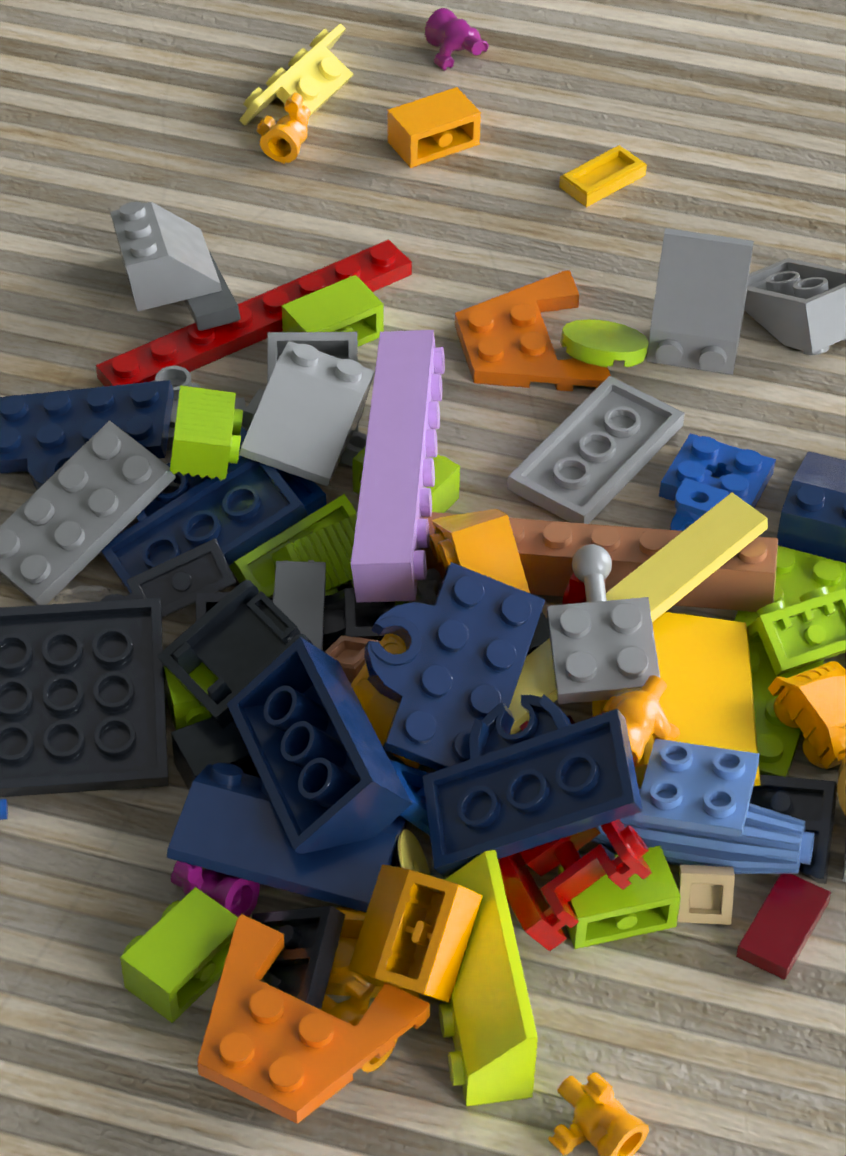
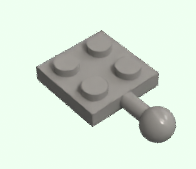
(600, 644)

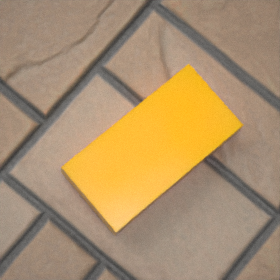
(602, 175)

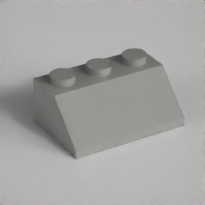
(162, 256)

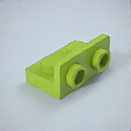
(802, 631)

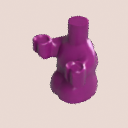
(451, 35)
(231, 892)

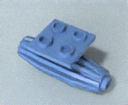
(703, 815)

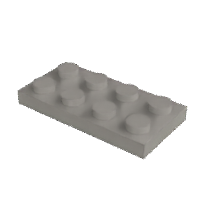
(595, 451)
(79, 512)

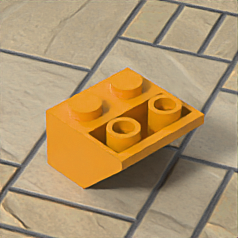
(479, 543)
(415, 931)

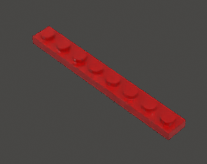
(262, 314)

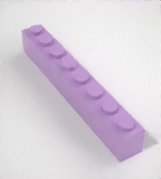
(398, 468)

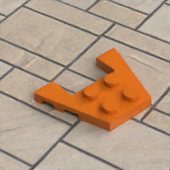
(510, 343)
(282, 1047)

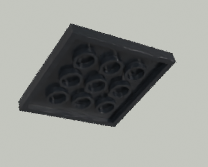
(82, 697)

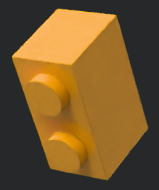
(433, 127)

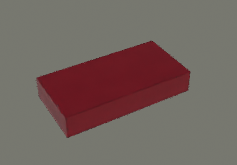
(783, 925)

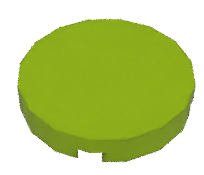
(603, 342)

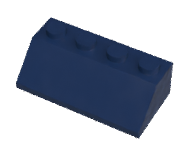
(317, 751)
(237, 832)

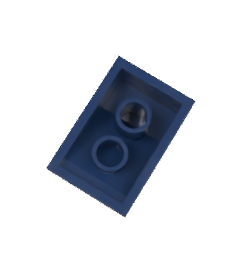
(816, 508)

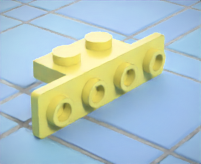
(312, 75)

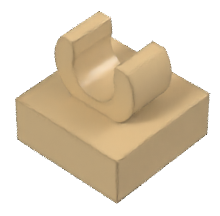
(706, 894)

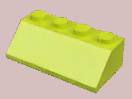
(490, 999)

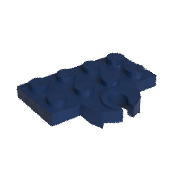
(48, 428)
(237, 512)
(456, 663)
(530, 783)

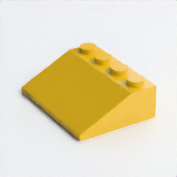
(706, 683)

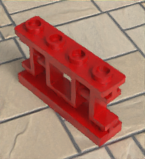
(579, 873)

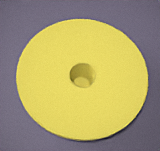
(411, 853)

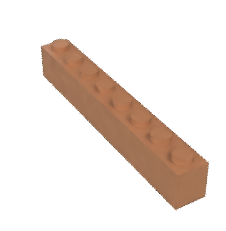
(549, 546)

